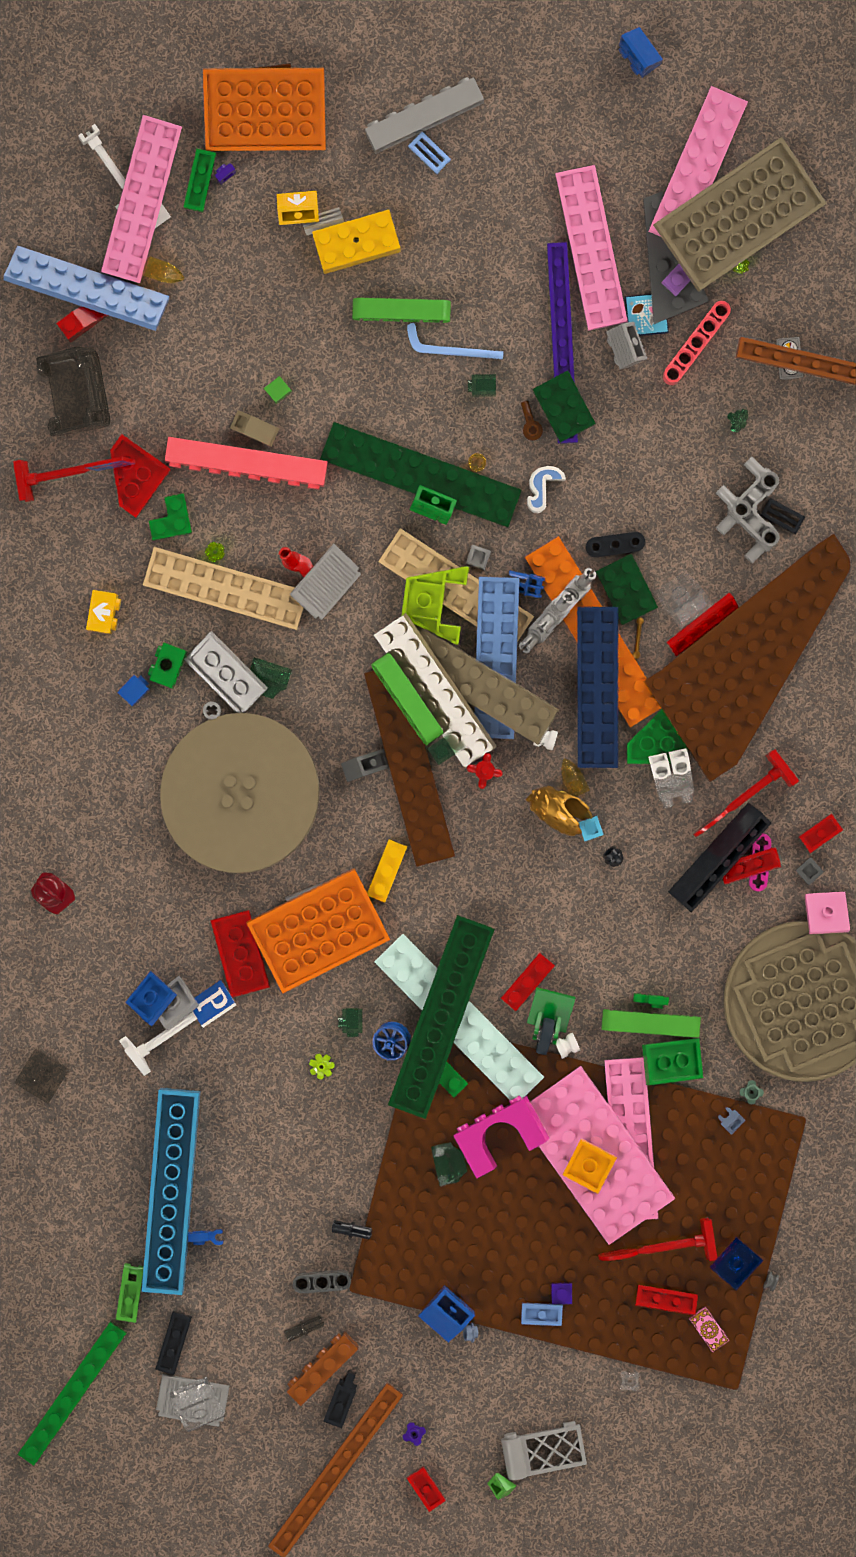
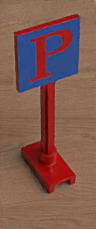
(26, 480)

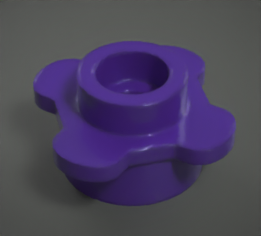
(420, 1431)

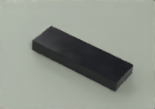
(173, 1343)

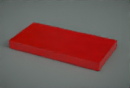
(239, 954)

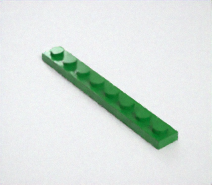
(72, 1393)

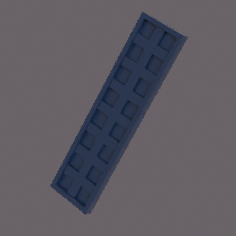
(597, 687)

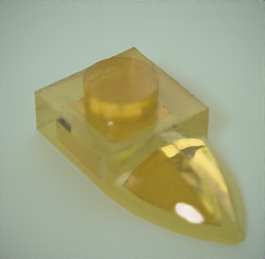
(161, 271)
(573, 778)

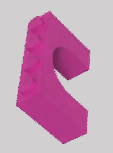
(518, 1113)

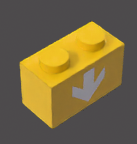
(297, 207)
(102, 612)

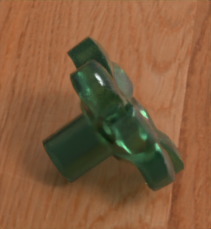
(738, 420)

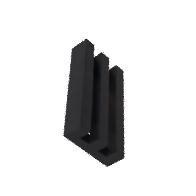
(779, 523)

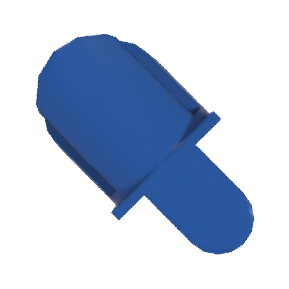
(527, 584)

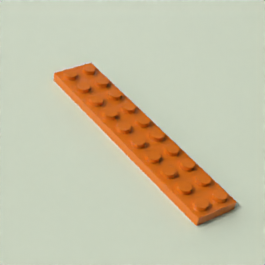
(559, 568)

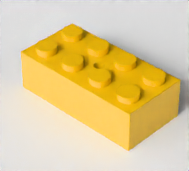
(356, 241)

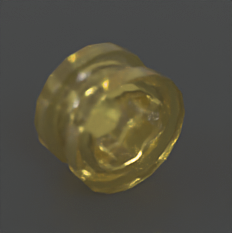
(476, 468)

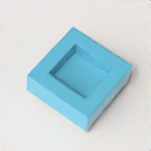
(590, 828)

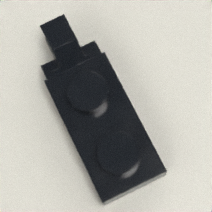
(341, 1401)

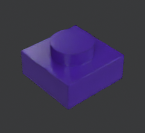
(224, 173)
(561, 1293)

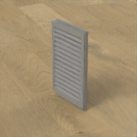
(326, 582)
(170, 1383)

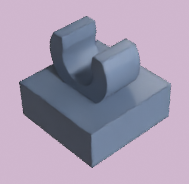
(732, 1122)

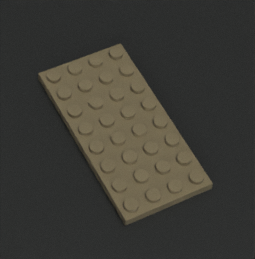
(739, 214)

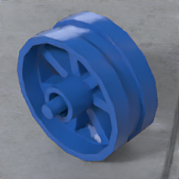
(391, 1041)

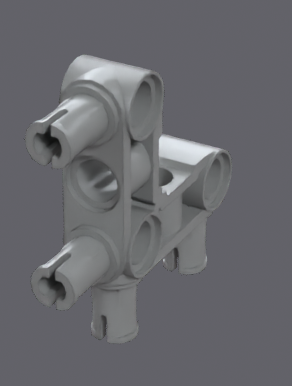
(751, 520)
(558, 610)

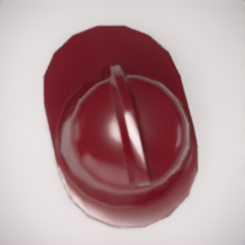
(52, 893)

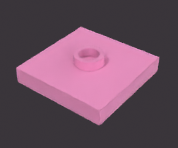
(827, 913)

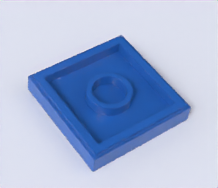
(151, 998)

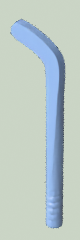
(421, 348)

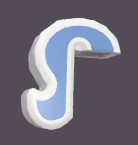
(538, 486)

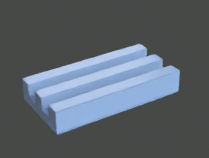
(425, 149)

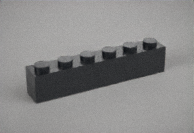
(719, 857)

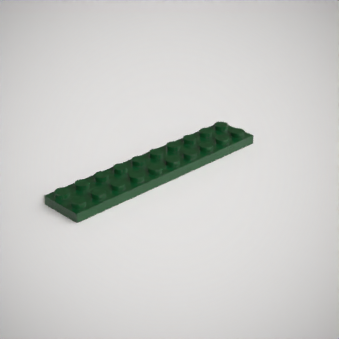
(410, 469)
(441, 1017)

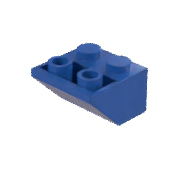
(639, 51)
(447, 1314)

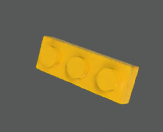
(387, 870)

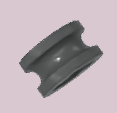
(771, 1281)

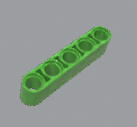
(401, 309)
(407, 698)
(651, 1023)

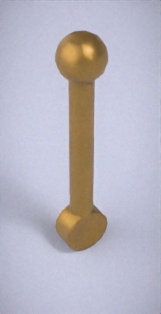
(636, 654)

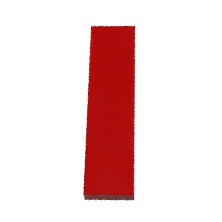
(702, 624)

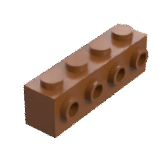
(319, 1371)

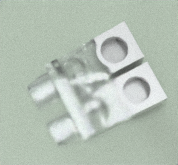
(675, 784)

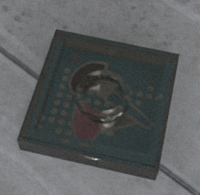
(42, 1076)

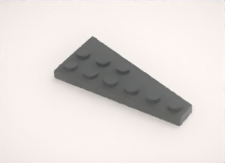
(660, 264)

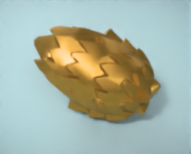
(558, 809)

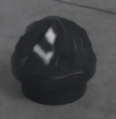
(613, 856)

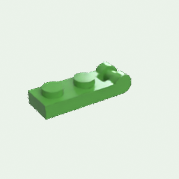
(130, 1294)

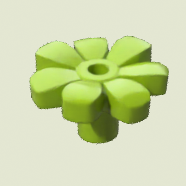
(321, 1061)

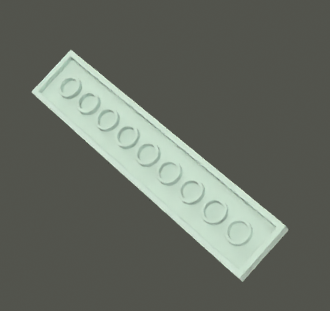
(475, 1035)

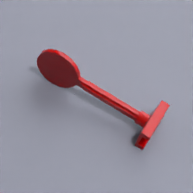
(779, 769)
(705, 1239)

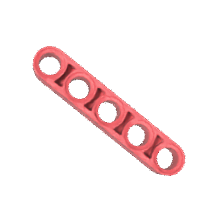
(701, 334)

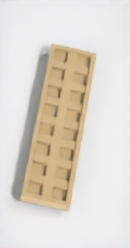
(411, 557)
(223, 588)

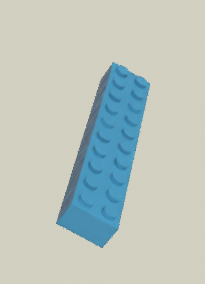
(171, 1191)

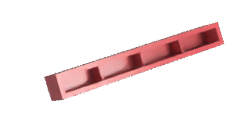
(246, 462)

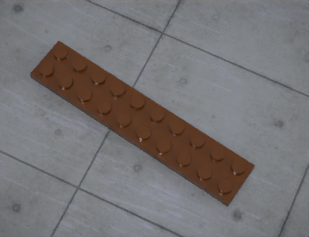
(411, 778)

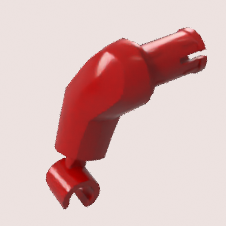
(295, 561)

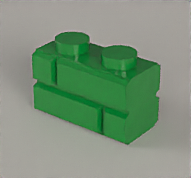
(433, 505)

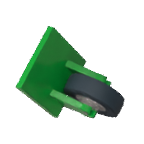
(551, 1012)

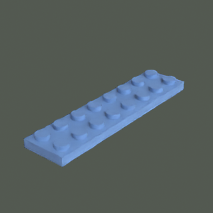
(86, 288)
(497, 638)

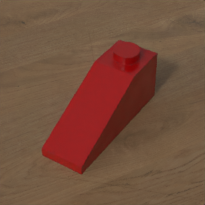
(79, 322)

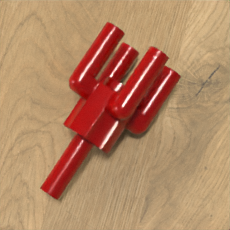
(484, 770)

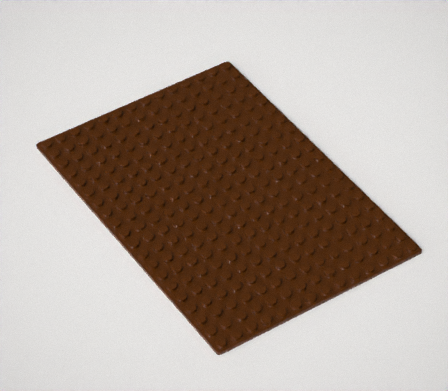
(522, 1228)

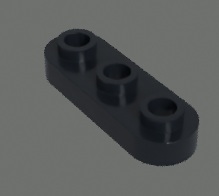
(607, 549)

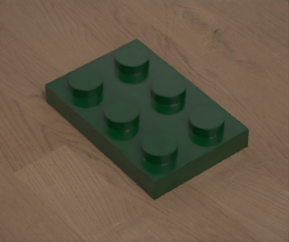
(563, 406)
(626, 589)

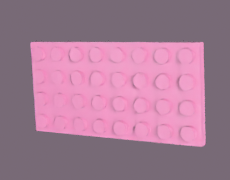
(632, 1188)

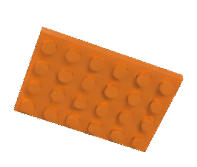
(264, 109)
(318, 930)

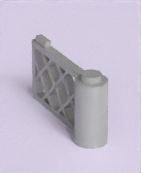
(517, 1457)

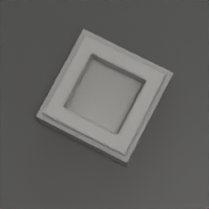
(478, 557)

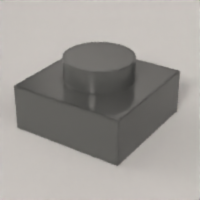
(809, 871)

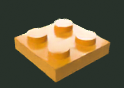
(589, 1166)

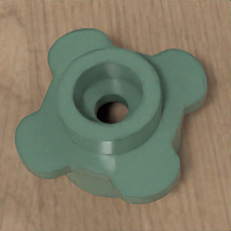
(751, 1098)

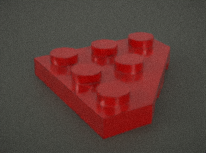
(136, 481)

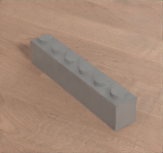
(424, 115)

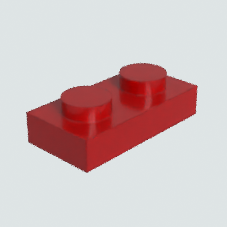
(820, 833)
(426, 1488)

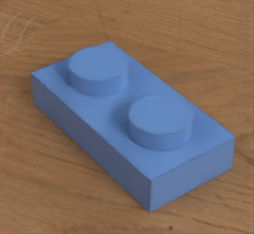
(541, 1314)

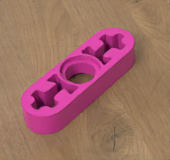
(764, 878)

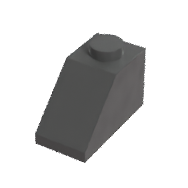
(365, 765)

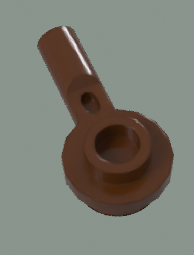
(532, 429)

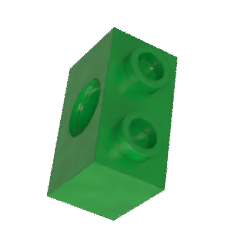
(169, 677)

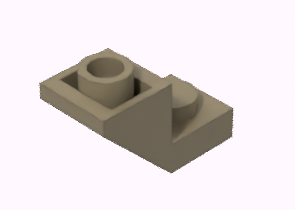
(254, 428)

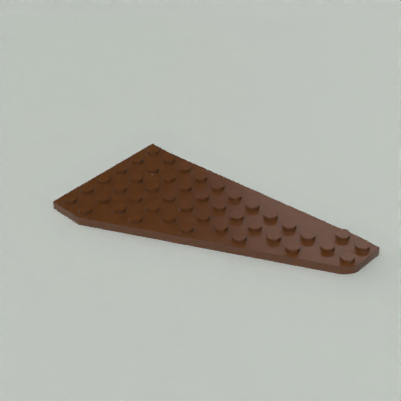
(735, 671)

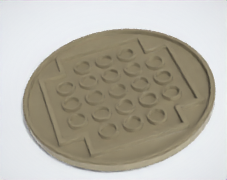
(239, 793)
(794, 1002)

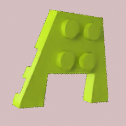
(425, 600)

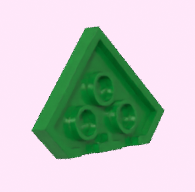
(653, 739)

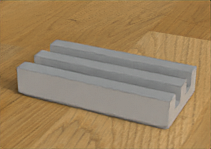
(326, 219)

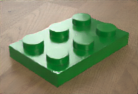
(672, 1061)

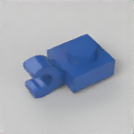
(200, 1237)

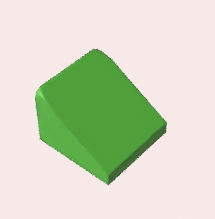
(278, 390)
(501, 1486)

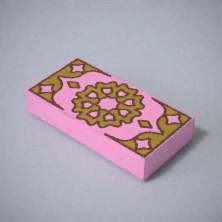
(709, 1329)

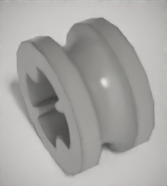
(211, 704)

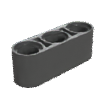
(313, 1286)

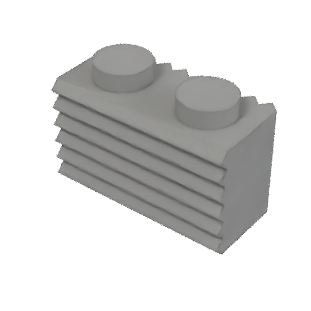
(626, 345)

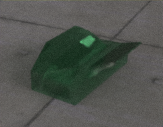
(272, 675)
(448, 1163)

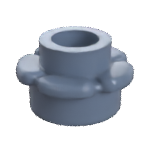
(470, 1332)

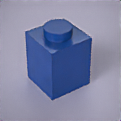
(134, 690)

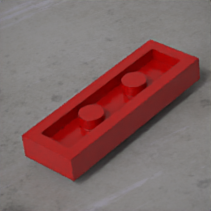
(753, 865)
(527, 981)
(666, 1300)

